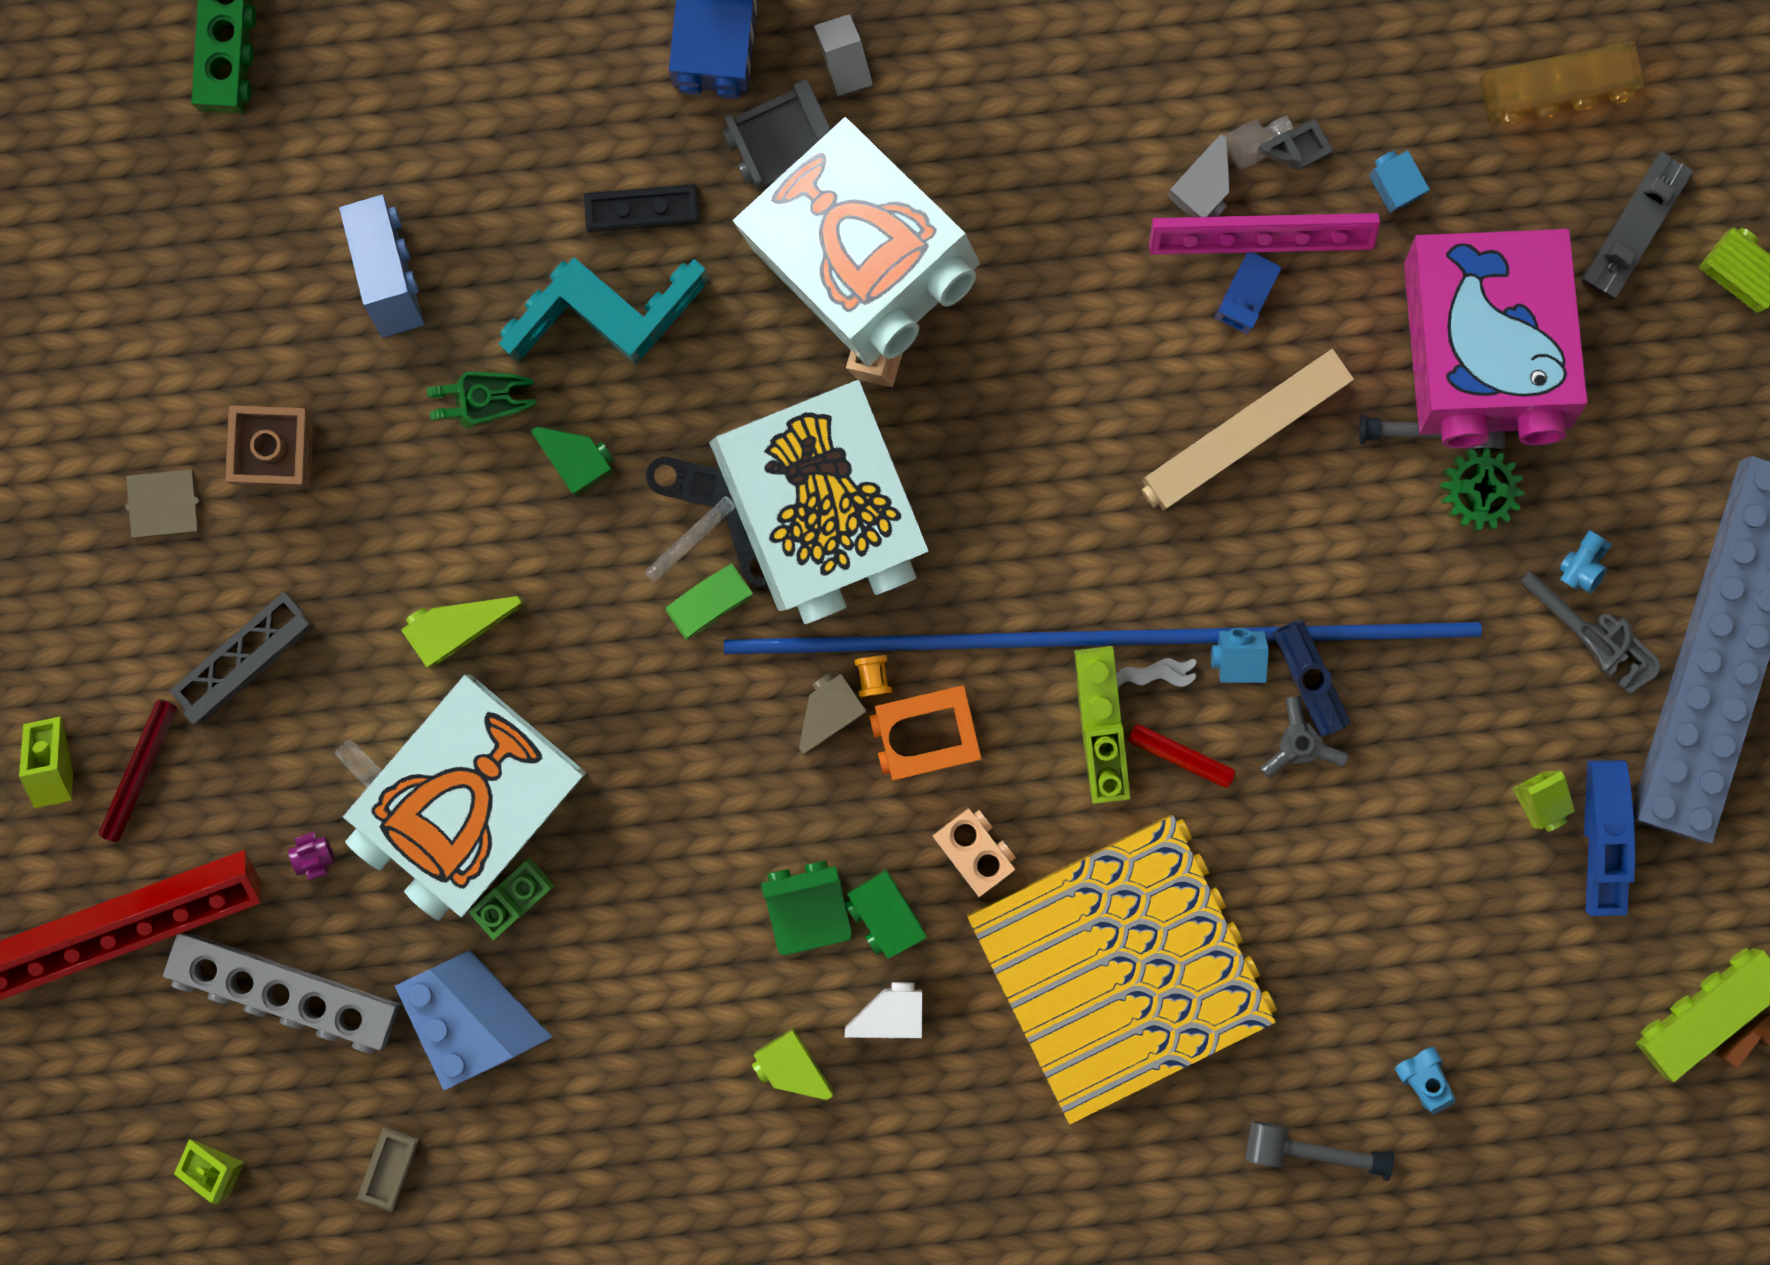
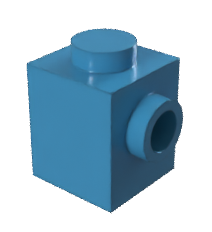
(1398, 180)
(1241, 656)

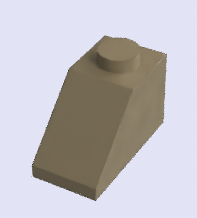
(828, 710)

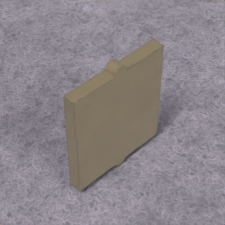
(162, 503)

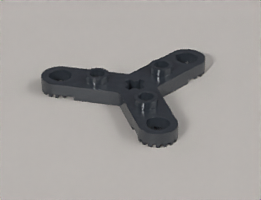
(706, 487)

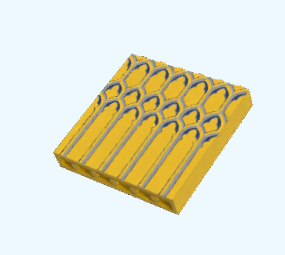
(1122, 968)

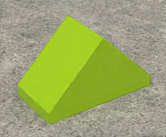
(208, 1171)

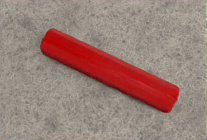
(1181, 756)

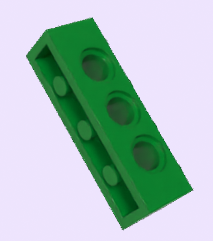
(233, 92)

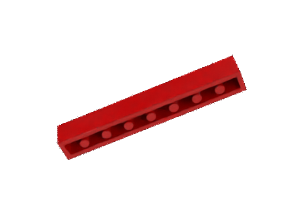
(127, 923)

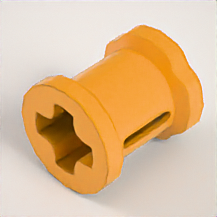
(873, 676)

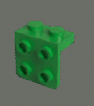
(806, 908)

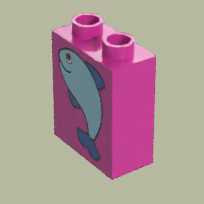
(1495, 335)

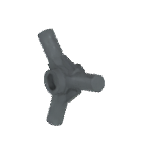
(1300, 743)

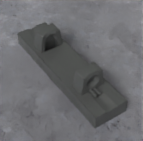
(1636, 226)

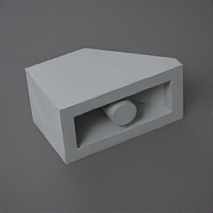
(1205, 183)

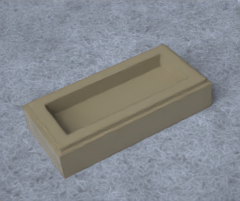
(388, 1168)

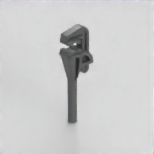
(1605, 641)

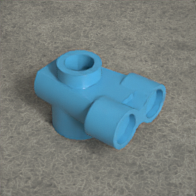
(1582, 568)
(1424, 1073)

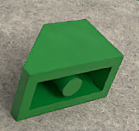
(575, 458)

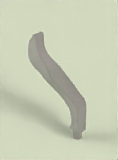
(1165, 669)

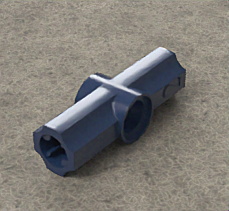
(1321, 698)

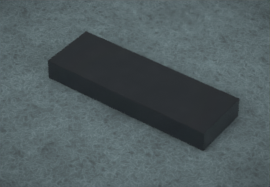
(641, 208)

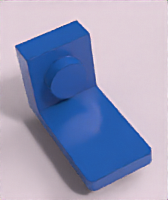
(1247, 292)

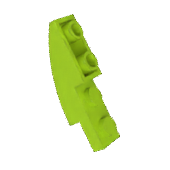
(1102, 724)

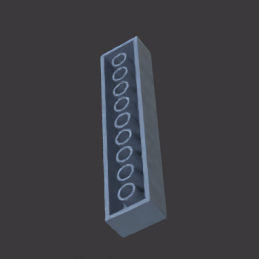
(1715, 671)

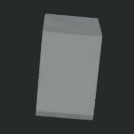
(844, 55)

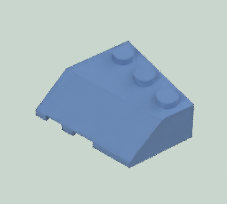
(467, 1019)

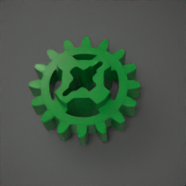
(1480, 506)

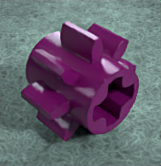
(311, 855)

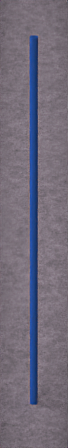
(1085, 638)

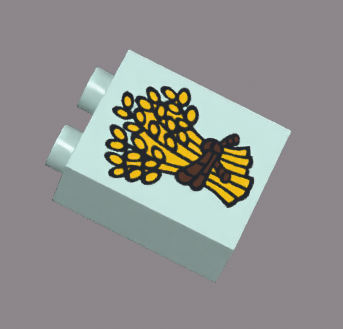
(820, 501)

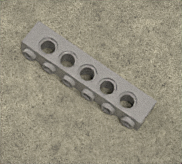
(185, 971)

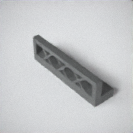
(245, 670)

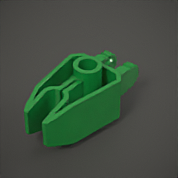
(481, 398)

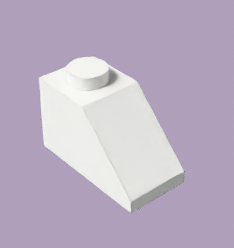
(890, 1014)

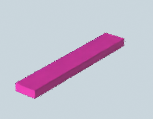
(1264, 233)

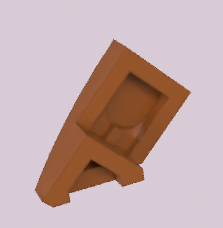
(1743, 1042)

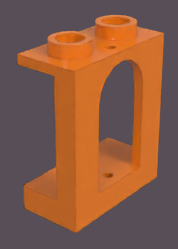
(908, 766)

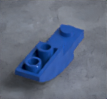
(1611, 837)

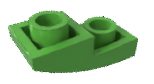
(708, 601)
(511, 899)

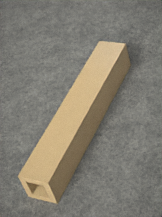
(1246, 430)

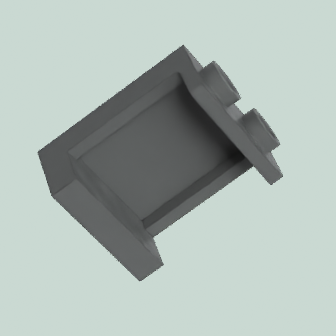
(776, 134)

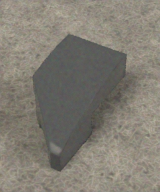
(1298, 147)

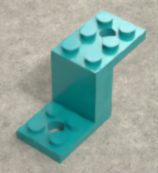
(602, 310)

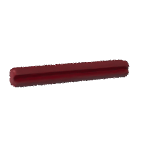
(137, 770)

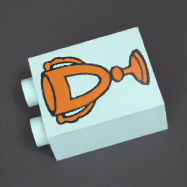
(859, 243)
(461, 799)

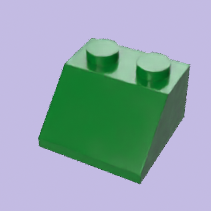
(885, 914)

